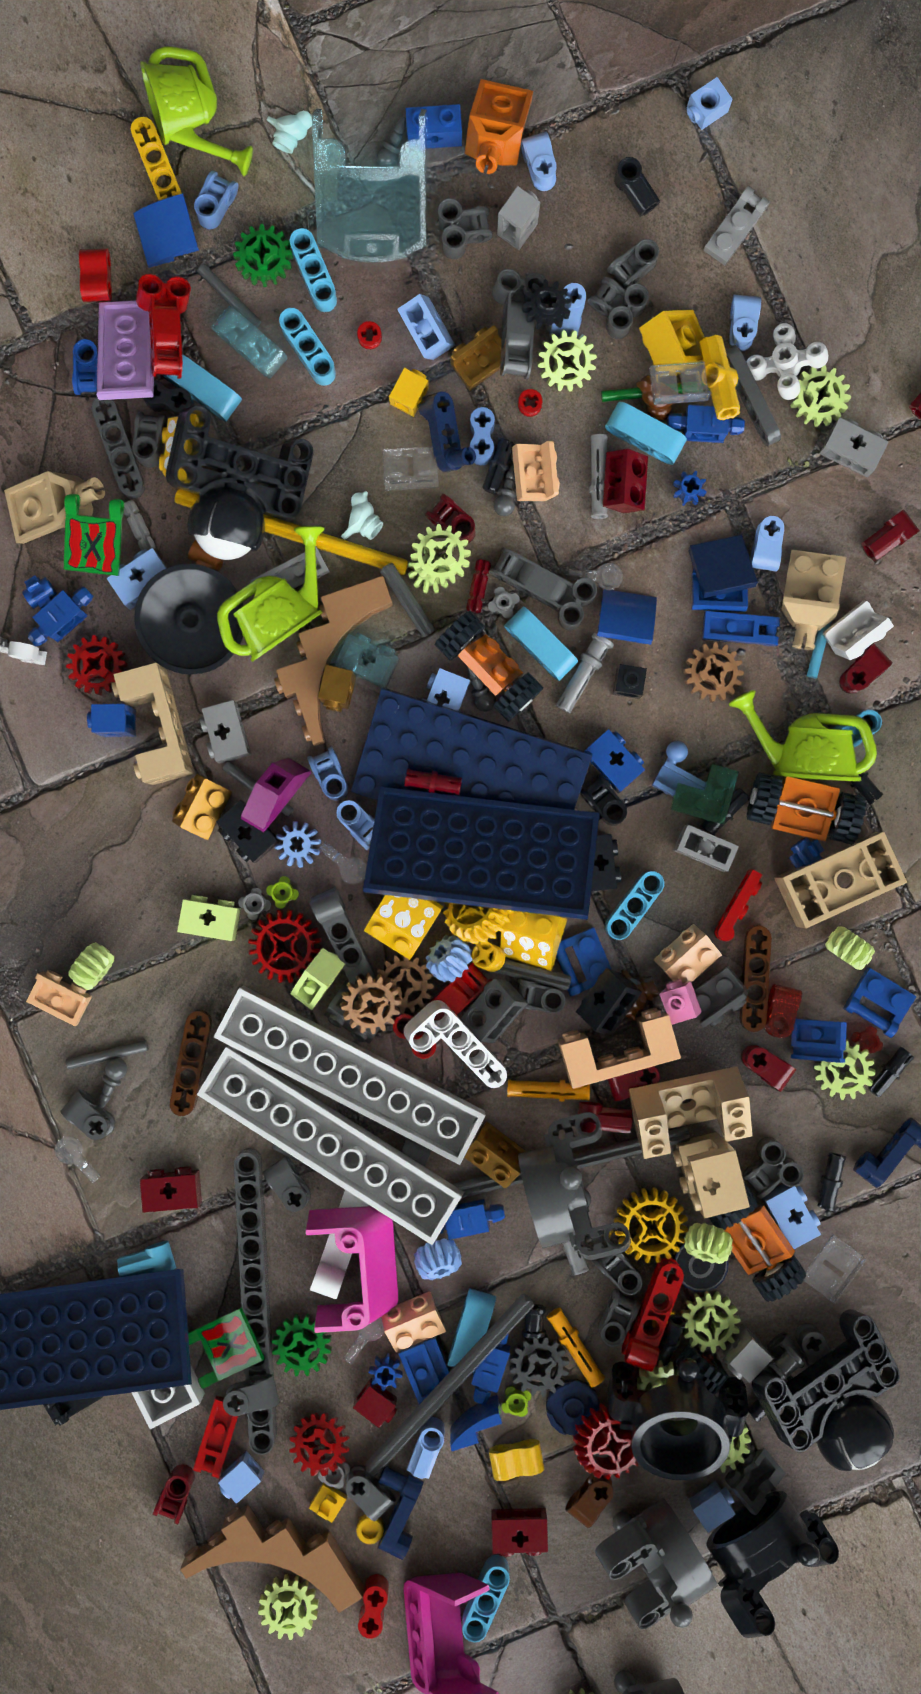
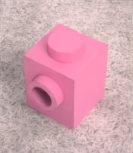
(680, 1001)

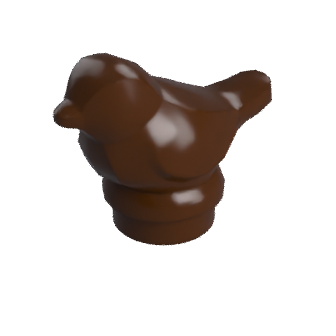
(658, 412)
(648, 990)

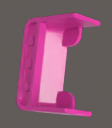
(372, 1236)
(436, 1634)

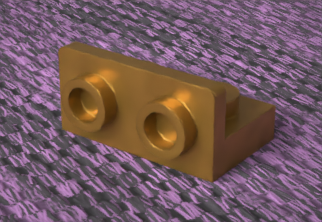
(495, 1155)

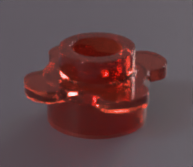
(874, 1040)

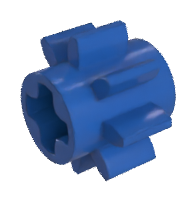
(682, 489)
(38, 592)
(806, 852)
(379, 1378)

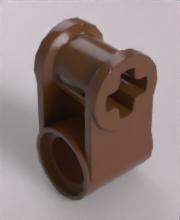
(588, 1501)

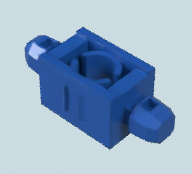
(702, 425)
(60, 616)
(472, 1219)
(490, 1372)

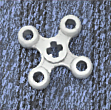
(787, 361)

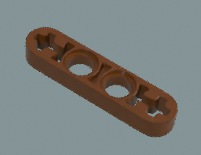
(761, 978)
(188, 1062)

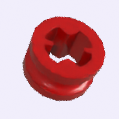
(362, 330)
(531, 394)

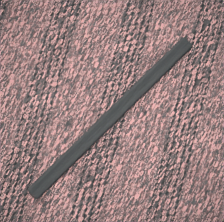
(582, 1158)
(449, 1384)

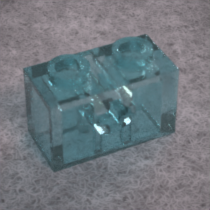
(375, 673)

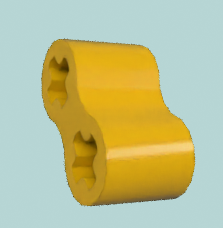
(516, 1459)

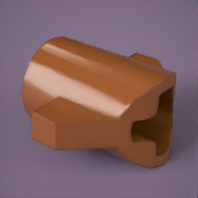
(199, 556)

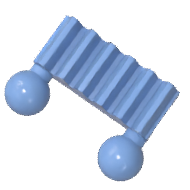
(671, 774)

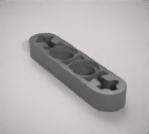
(753, 398)
(117, 447)

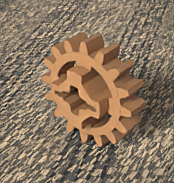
(718, 683)
(417, 984)
(379, 998)

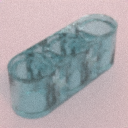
(249, 342)

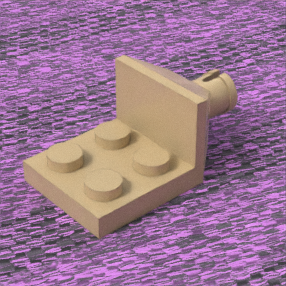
(39, 503)
(812, 593)

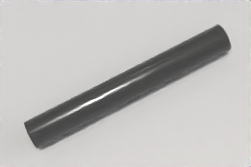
(228, 295)
(249, 782)
(107, 1054)

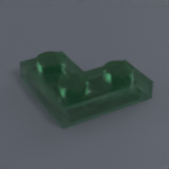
(710, 803)

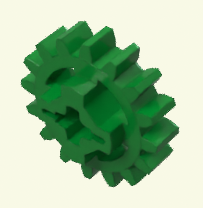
(251, 252)
(290, 1348)

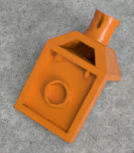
(497, 124)

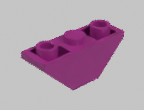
(273, 792)

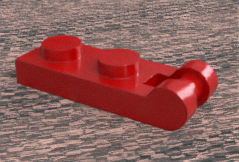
(737, 906)
(216, 1439)

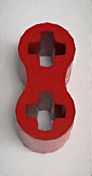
(95, 275)
(373, 1606)

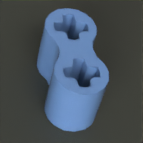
(482, 435)

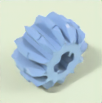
(288, 843)
(449, 958)
(437, 1259)

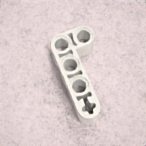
(461, 1046)
(333, 1261)

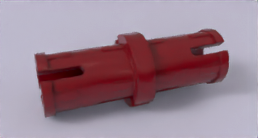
(433, 781)

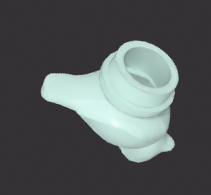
(290, 130)
(362, 518)

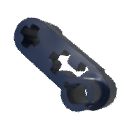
(440, 413)
(878, 1169)
(394, 1539)

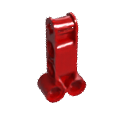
(164, 305)
(455, 996)
(641, 1344)

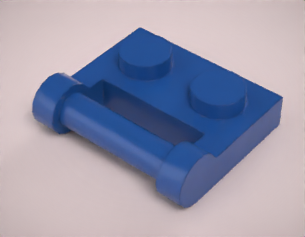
(589, 955)
(884, 994)

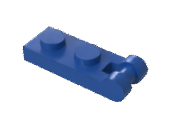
(740, 628)

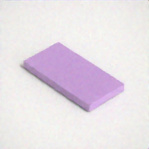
(123, 352)

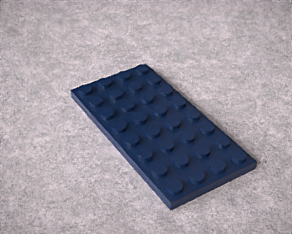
(488, 756)
(482, 853)
(94, 1339)

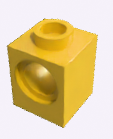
(409, 391)

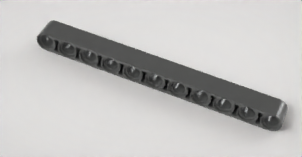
(258, 1286)

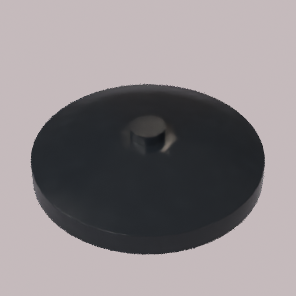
(179, 618)

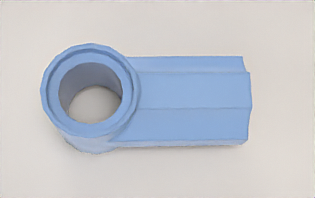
(426, 1449)

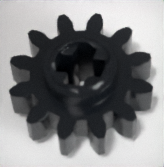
(557, 307)

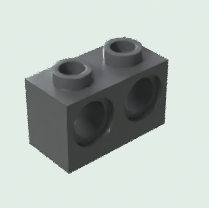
(497, 1015)

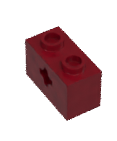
(157, 1198)
(529, 1521)

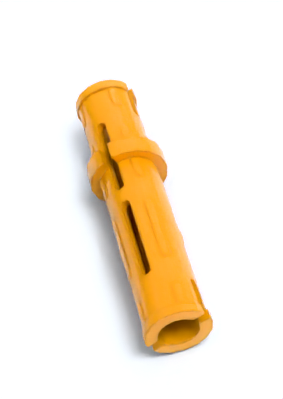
(551, 1090)
(558, 1321)

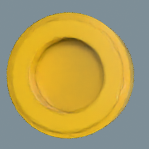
(368, 1530)

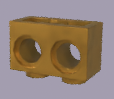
(337, 688)

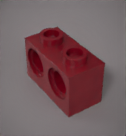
(625, 481)

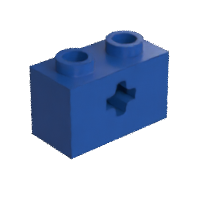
(443, 125)
(112, 720)
(617, 776)

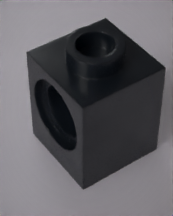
(629, 681)

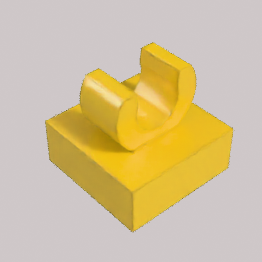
(327, 1502)

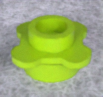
(290, 892)
(519, 1409)

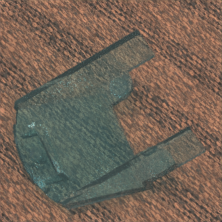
(370, 209)

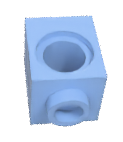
(711, 93)
(240, 1477)
(712, 1506)

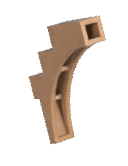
(345, 612)
(281, 1545)

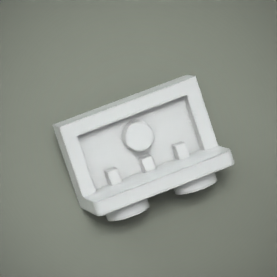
(857, 631)

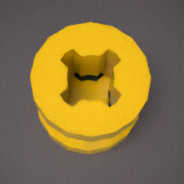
(481, 956)

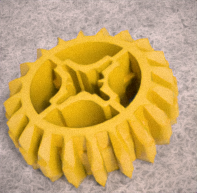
(475, 922)
(658, 1215)

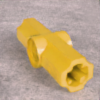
(720, 377)

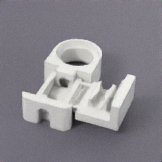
(23, 652)

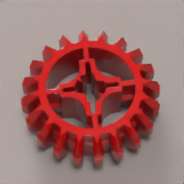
(268, 963)
(593, 1439)

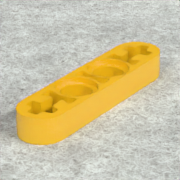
(160, 167)

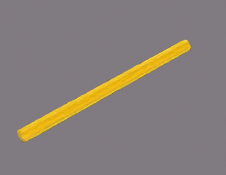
(324, 541)

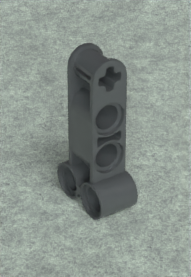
(516, 331)
(544, 586)
(330, 910)

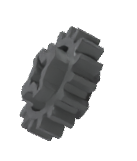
(530, 1371)

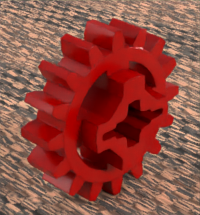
(89, 673)
(321, 1432)

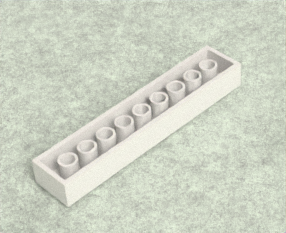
(350, 1074)
(331, 1144)

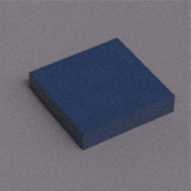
(722, 566)

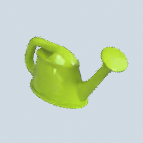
(185, 102)
(276, 606)
(811, 747)

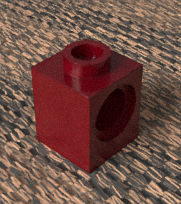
(375, 1404)

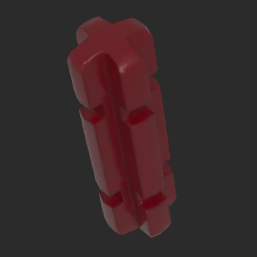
(478, 586)

